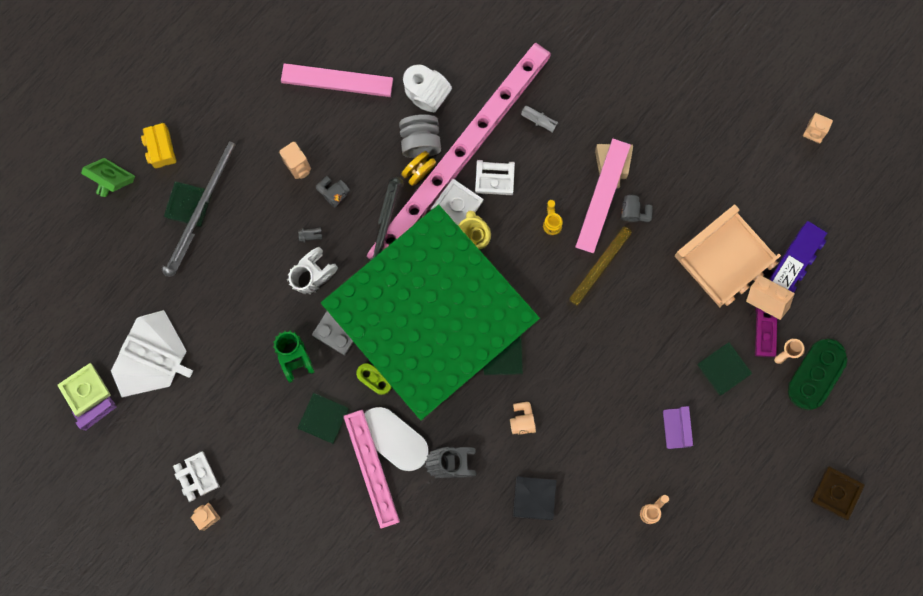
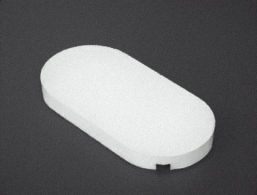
(396, 439)

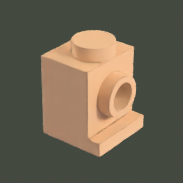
(817, 128)
(205, 516)

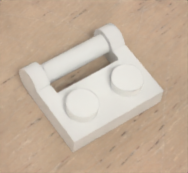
(494, 183)

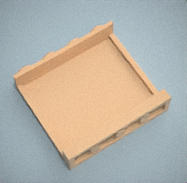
(726, 257)

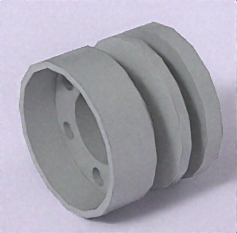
(420, 135)

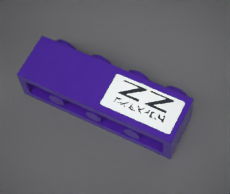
(798, 256)

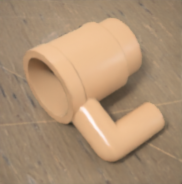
(793, 348)
(524, 423)
(651, 513)

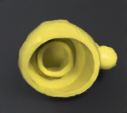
(476, 230)

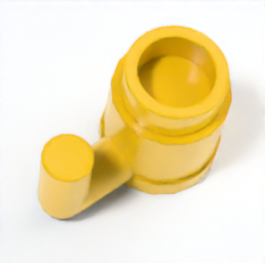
(553, 221)

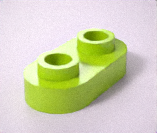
(373, 380)

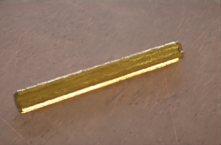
(600, 265)

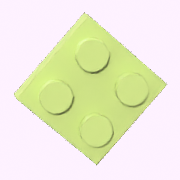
(84, 390)

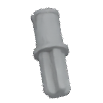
(539, 118)

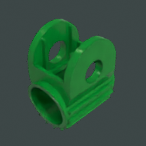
(284, 358)

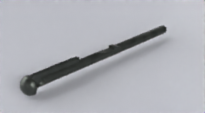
(386, 212)

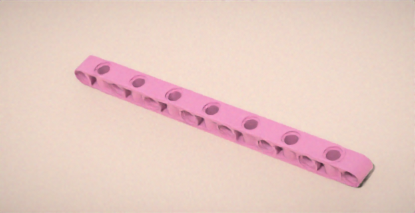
(468, 142)

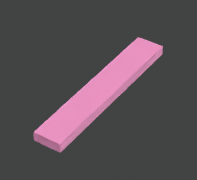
(337, 80)
(602, 195)
(371, 469)

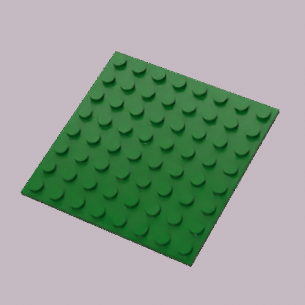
(430, 311)

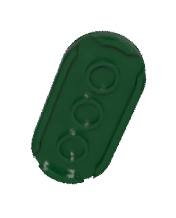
(817, 374)

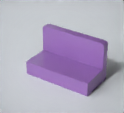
(96, 413)
(678, 428)

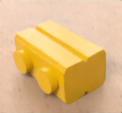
(159, 145)

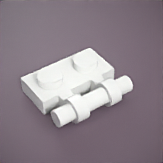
(201, 473)

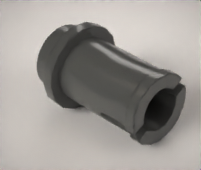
(308, 234)

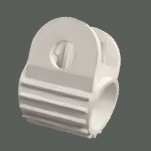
(430, 92)
(318, 276)

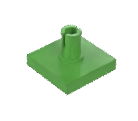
(107, 175)

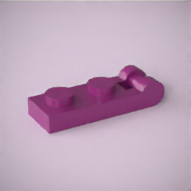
(765, 335)

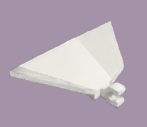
(149, 356)

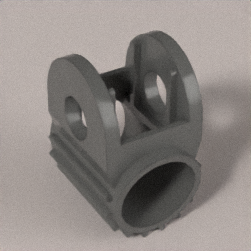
(435, 467)

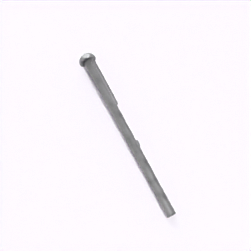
(187, 235)

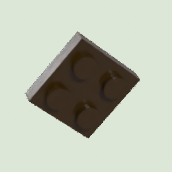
(837, 493)

